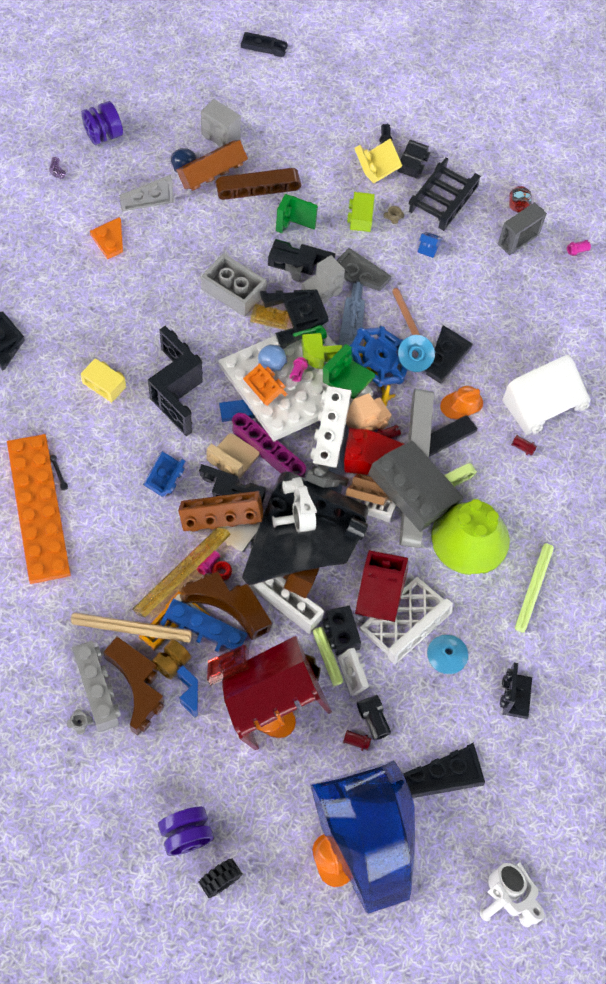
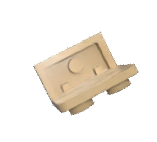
(232, 455)

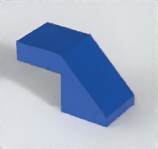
(189, 698)

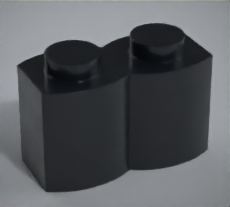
(413, 158)

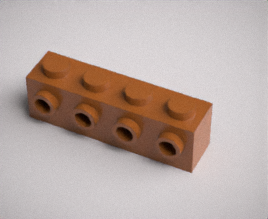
(212, 164)
(221, 511)

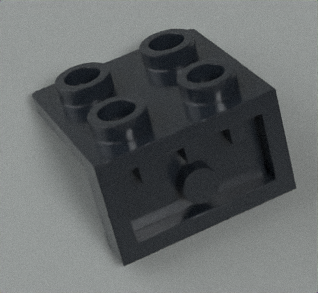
(517, 693)

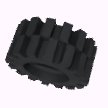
(220, 878)

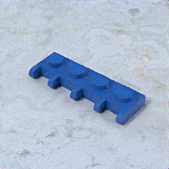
(204, 626)

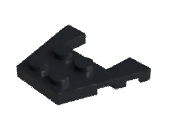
(304, 311)

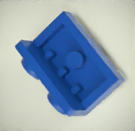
(164, 474)

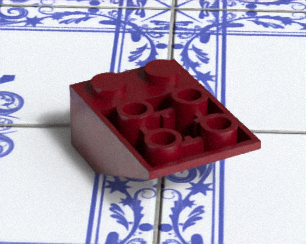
(382, 585)

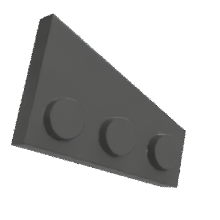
(363, 271)

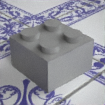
(220, 123)

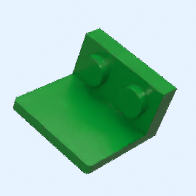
(297, 211)
(345, 373)

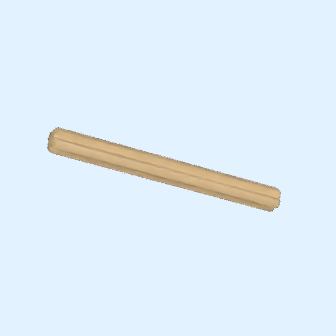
(131, 627)

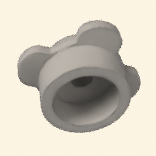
(73, 721)

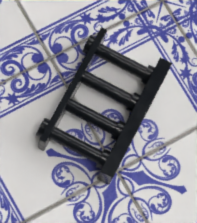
(453, 207)

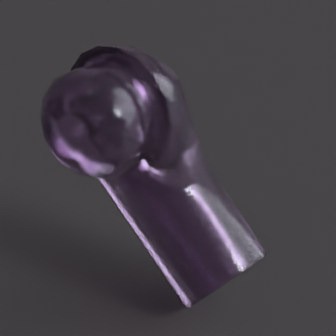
(55, 169)

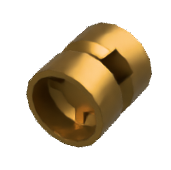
(173, 657)

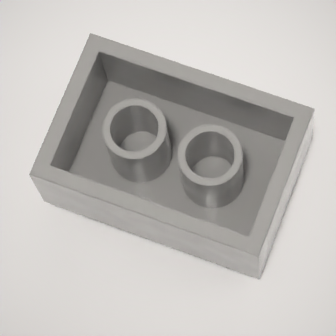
(233, 284)

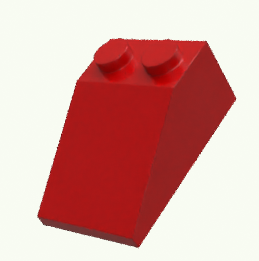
(365, 448)

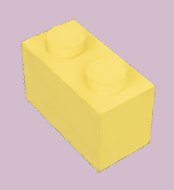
(103, 380)

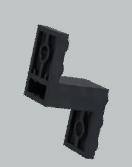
(175, 380)

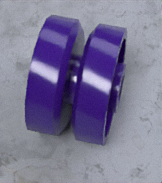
(185, 831)

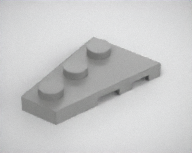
(148, 195)

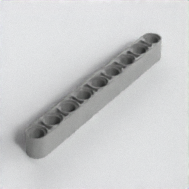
(420, 434)

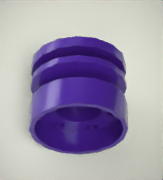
(102, 122)

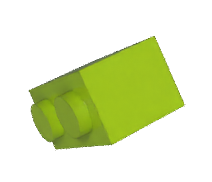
(362, 211)

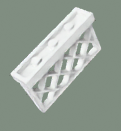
(418, 631)

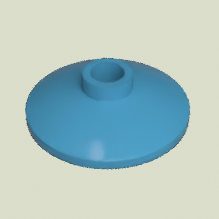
(424, 349)
(441, 660)

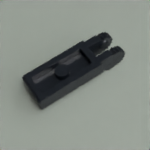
(264, 44)

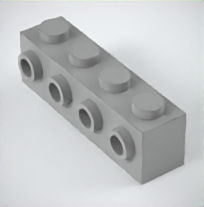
(94, 682)

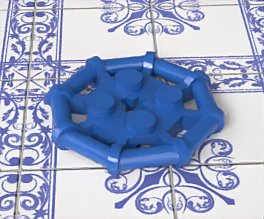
(385, 344)

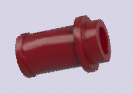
(390, 432)
(524, 445)
(357, 740)

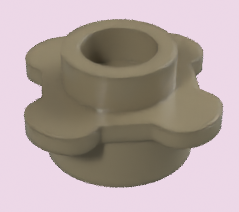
(394, 214)

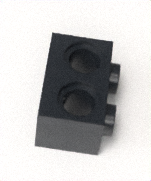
(346, 629)

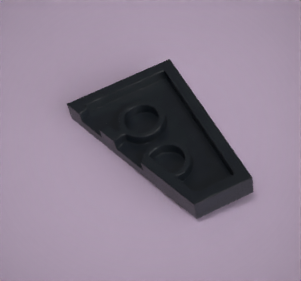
(448, 353)

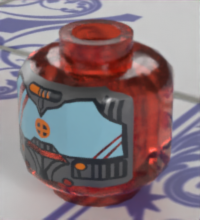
(520, 198)

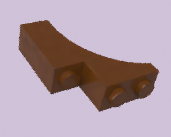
(238, 602)
(138, 672)

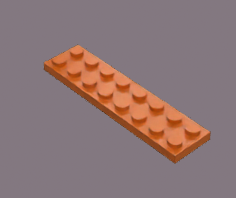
(38, 509)

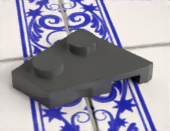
(322, 477)

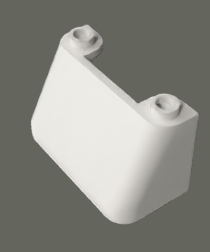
(546, 394)

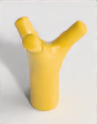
(385, 394)

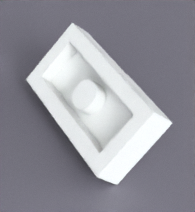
(353, 671)

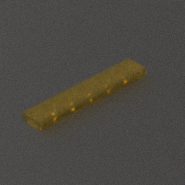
(181, 572)

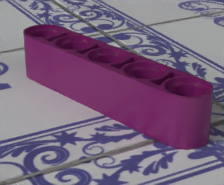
(264, 440)

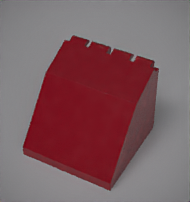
(271, 684)

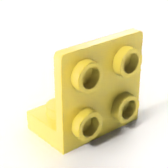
(379, 161)

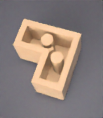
(368, 413)

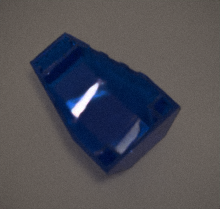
(371, 831)

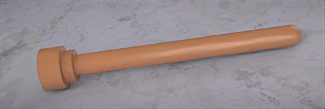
(408, 318)

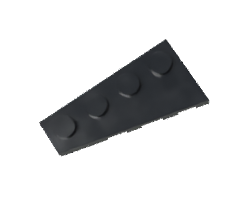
(451, 773)

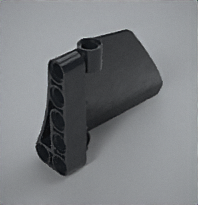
(286, 551)

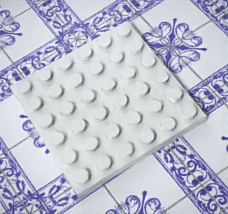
(284, 413)

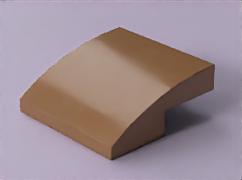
(366, 489)

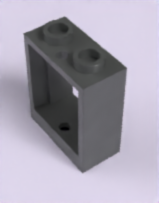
(522, 228)

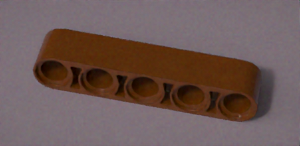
(258, 183)

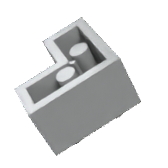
(327, 280)

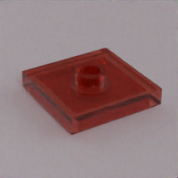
(228, 665)

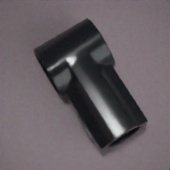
(372, 711)

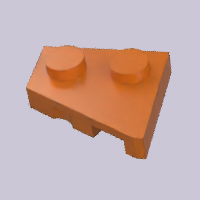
(109, 238)

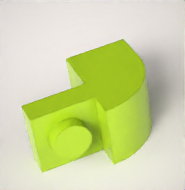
(315, 352)

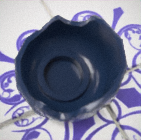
(182, 157)

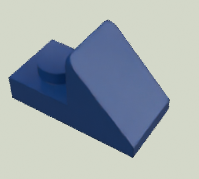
(429, 244)

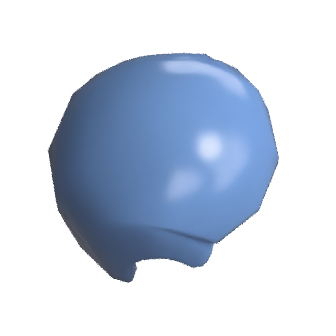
(273, 357)

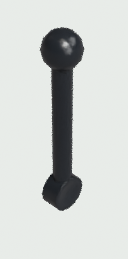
(64, 486)

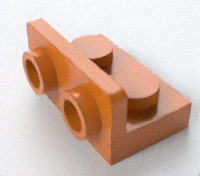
(264, 384)

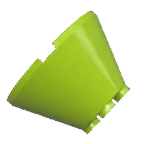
(470, 538)

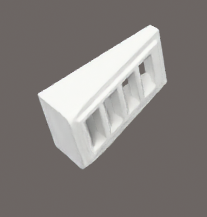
(380, 514)

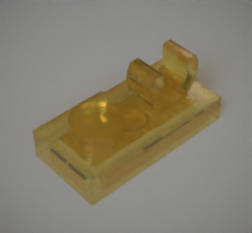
(270, 317)

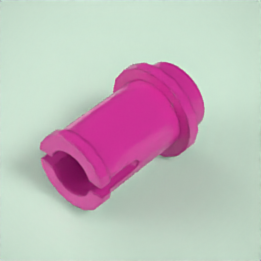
(574, 248)
(300, 364)
(206, 566)

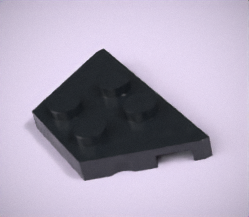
(10, 340)

